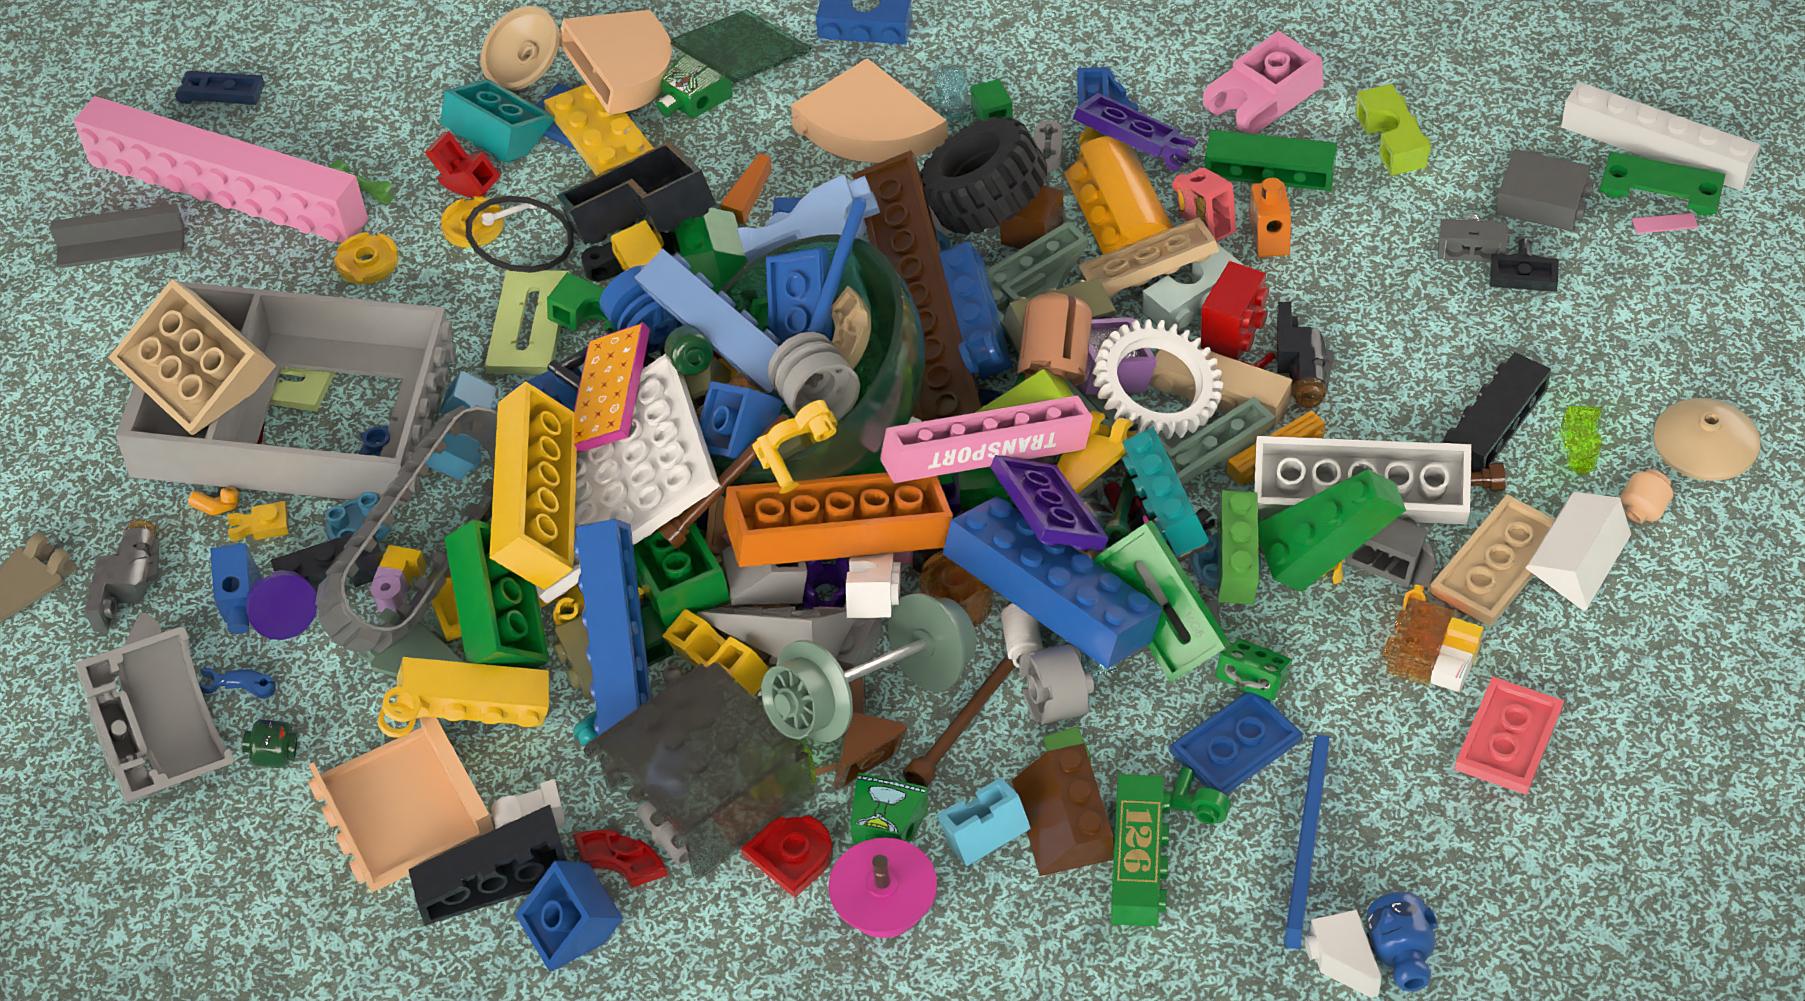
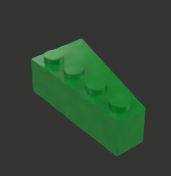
(1327, 527)

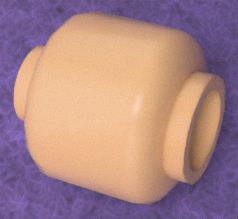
(1646, 496)

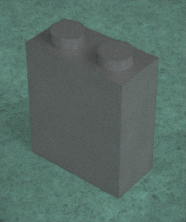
(1544, 190)

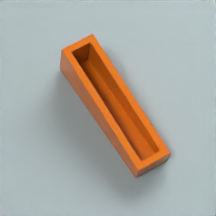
(747, 188)

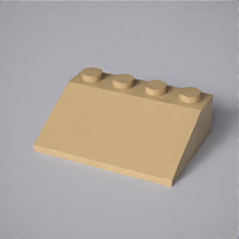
(190, 358)

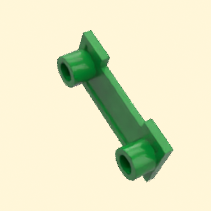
(1698, 185)

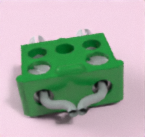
(1254, 668)

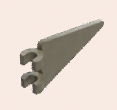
(27, 579)

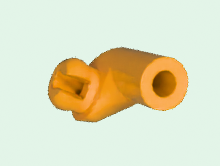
(213, 506)

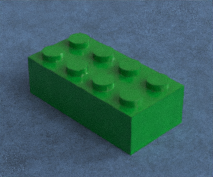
(680, 576)
(494, 605)

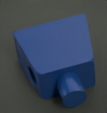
(232, 578)

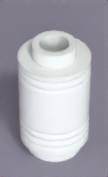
(1020, 633)

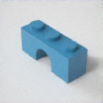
(461, 449)

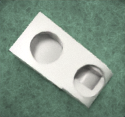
(514, 807)

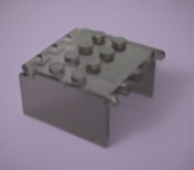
(706, 765)

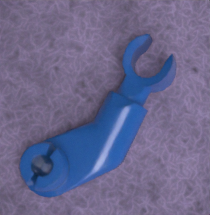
(248, 679)

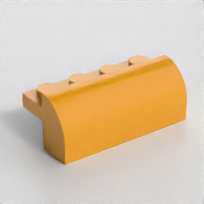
(1115, 194)

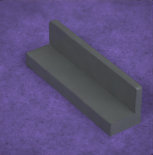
(118, 235)

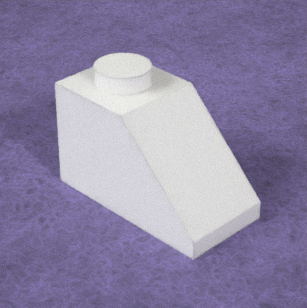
(1344, 952)

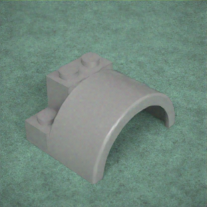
(154, 716)

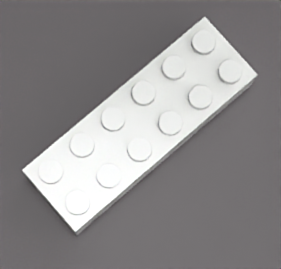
(1429, 476)

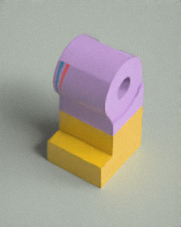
(395, 575)

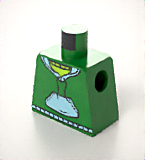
(886, 809)

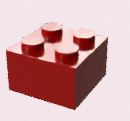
(1234, 311)

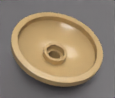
(520, 47)
(1706, 439)

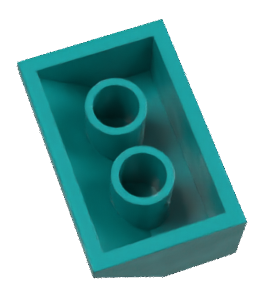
(494, 119)

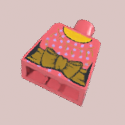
(1207, 197)

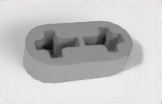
(1051, 146)

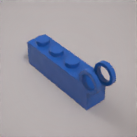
(983, 342)

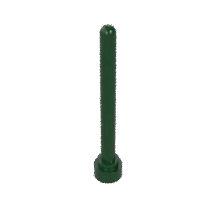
(1118, 527)

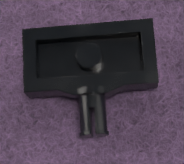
(1524, 270)

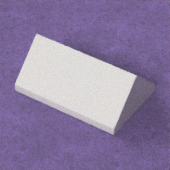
(1581, 546)

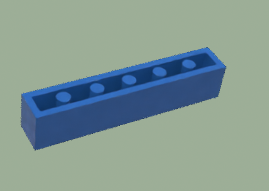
(612, 620)

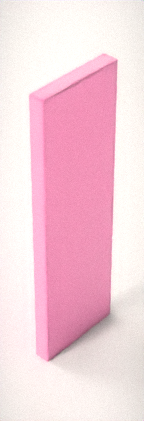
(1664, 223)

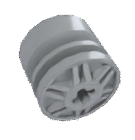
(813, 370)

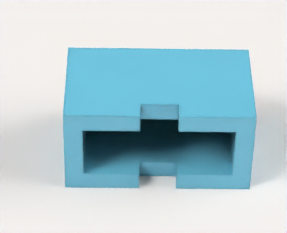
(984, 822)

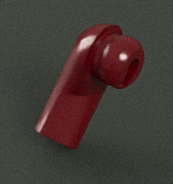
(1112, 493)

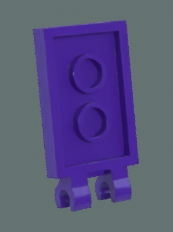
(1135, 129)

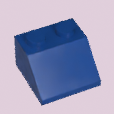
(735, 418)
(568, 913)

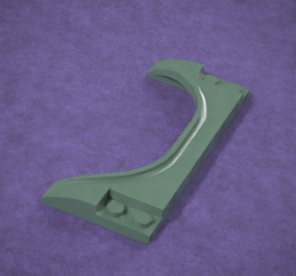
(1046, 266)

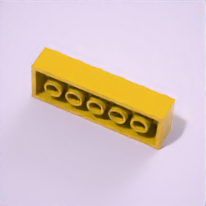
(534, 487)

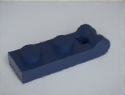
(220, 87)

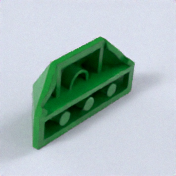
(711, 246)

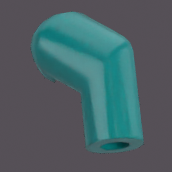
(585, 729)

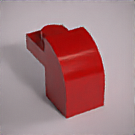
(461, 172)

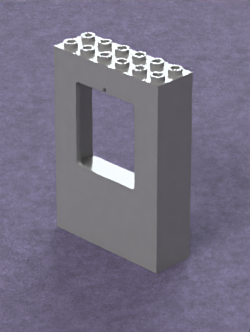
(310, 335)

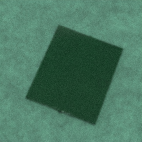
(740, 46)

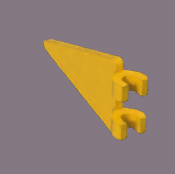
(1100, 453)

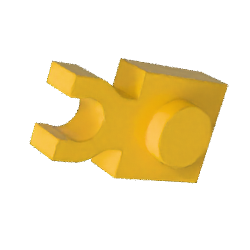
(263, 522)

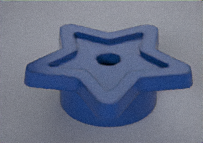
(371, 437)

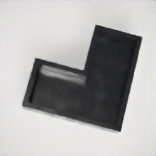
(655, 185)

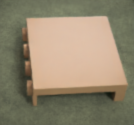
(401, 804)

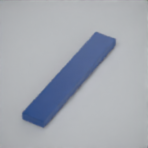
(1307, 842)

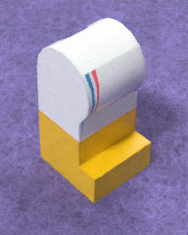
(1457, 654)

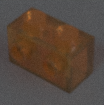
(1418, 641)

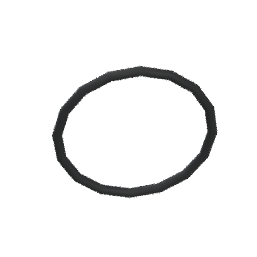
(519, 268)

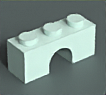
(1183, 302)

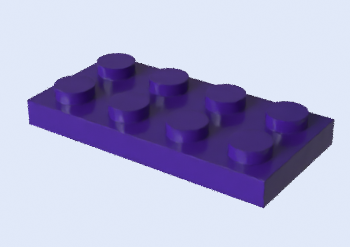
(1049, 503)

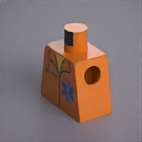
(1267, 204)

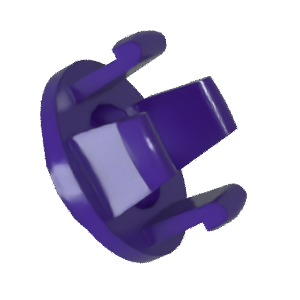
(825, 574)

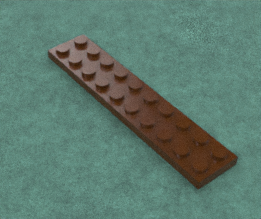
(910, 242)

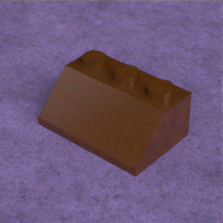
(1064, 811)

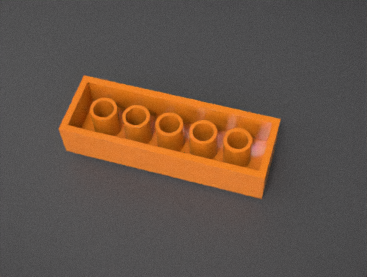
(835, 518)

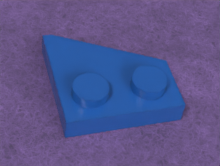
(1101, 81)

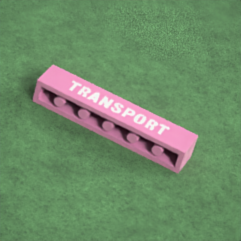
(975, 438)

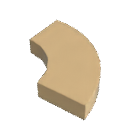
(851, 325)

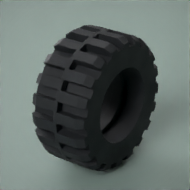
(983, 175)

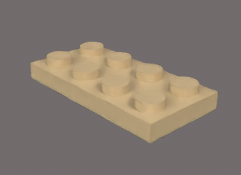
(1151, 257)
(1493, 561)

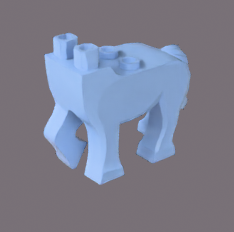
(818, 213)

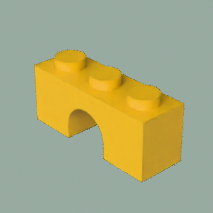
(700, 644)

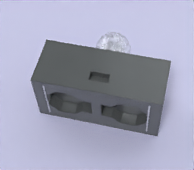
(1471, 239)

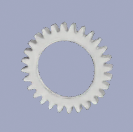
(1133, 338)

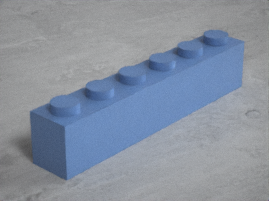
(695, 304)

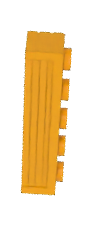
(1242, 465)

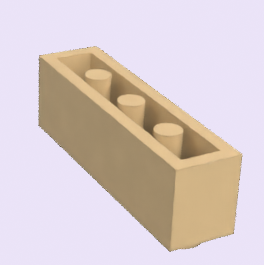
(1238, 378)

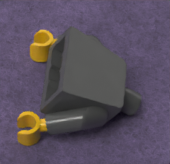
(1396, 555)

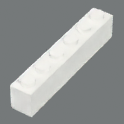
(1658, 134)

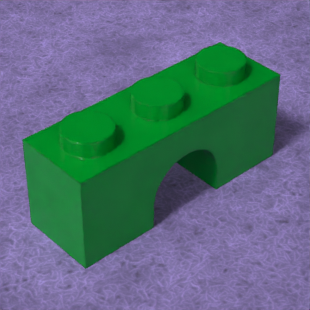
(575, 302)

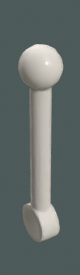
(488, 218)

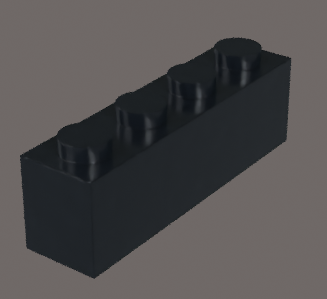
(1500, 409)

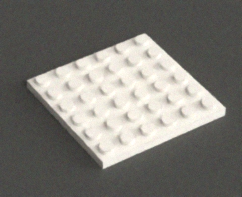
(648, 474)

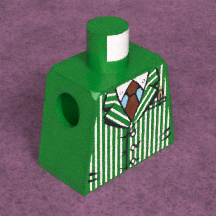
(692, 88)

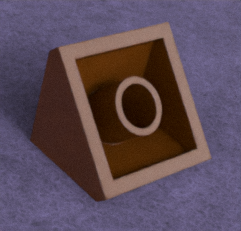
(866, 746)

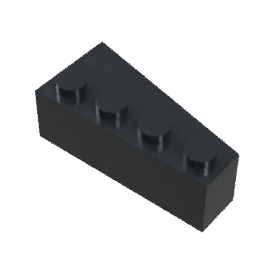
(488, 868)

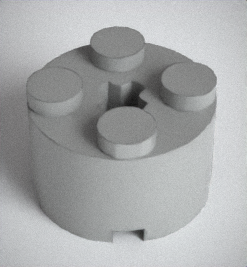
(1055, 683)

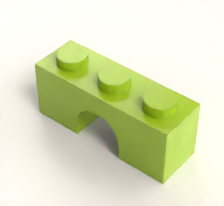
(1402, 143)

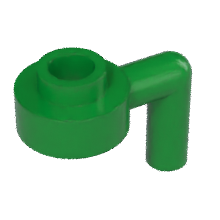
(1207, 804)

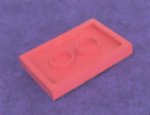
(1509, 735)

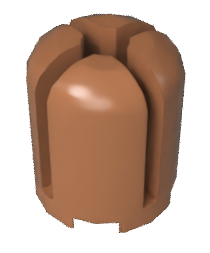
(1056, 337)

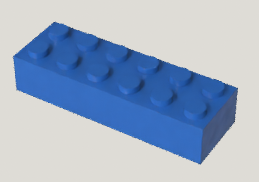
(1052, 583)

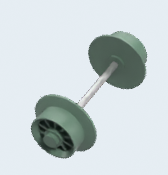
(812, 694)

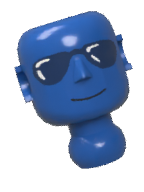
(1403, 937)

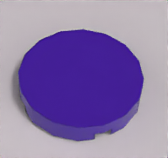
(281, 605)

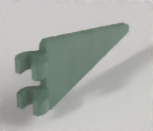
(417, 644)

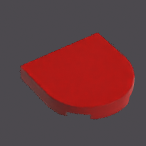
(791, 851)

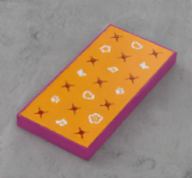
(609, 387)

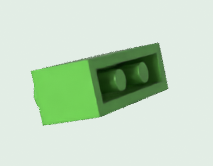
(1237, 547)

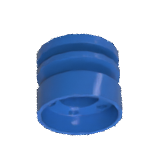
(628, 305)

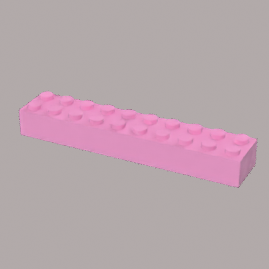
(221, 170)

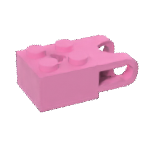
(1265, 83)

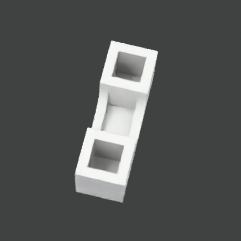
(872, 586)

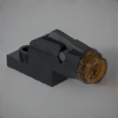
(1303, 356)

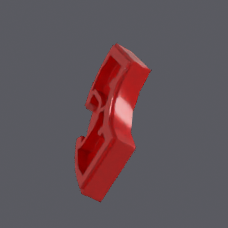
(621, 854)

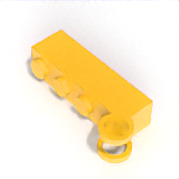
(465, 693)

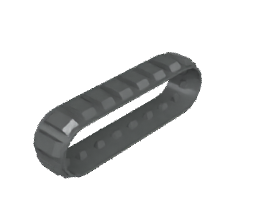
(333, 608)

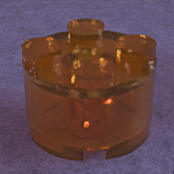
(948, 580)

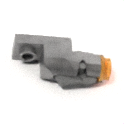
(124, 575)

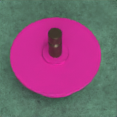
(882, 886)

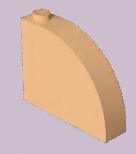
(619, 56)
(868, 117)

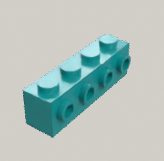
(1165, 493)

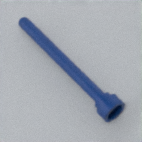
(837, 266)

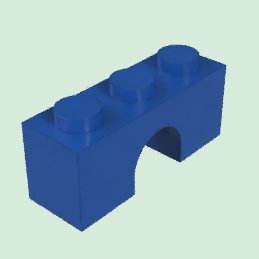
(885, 24)

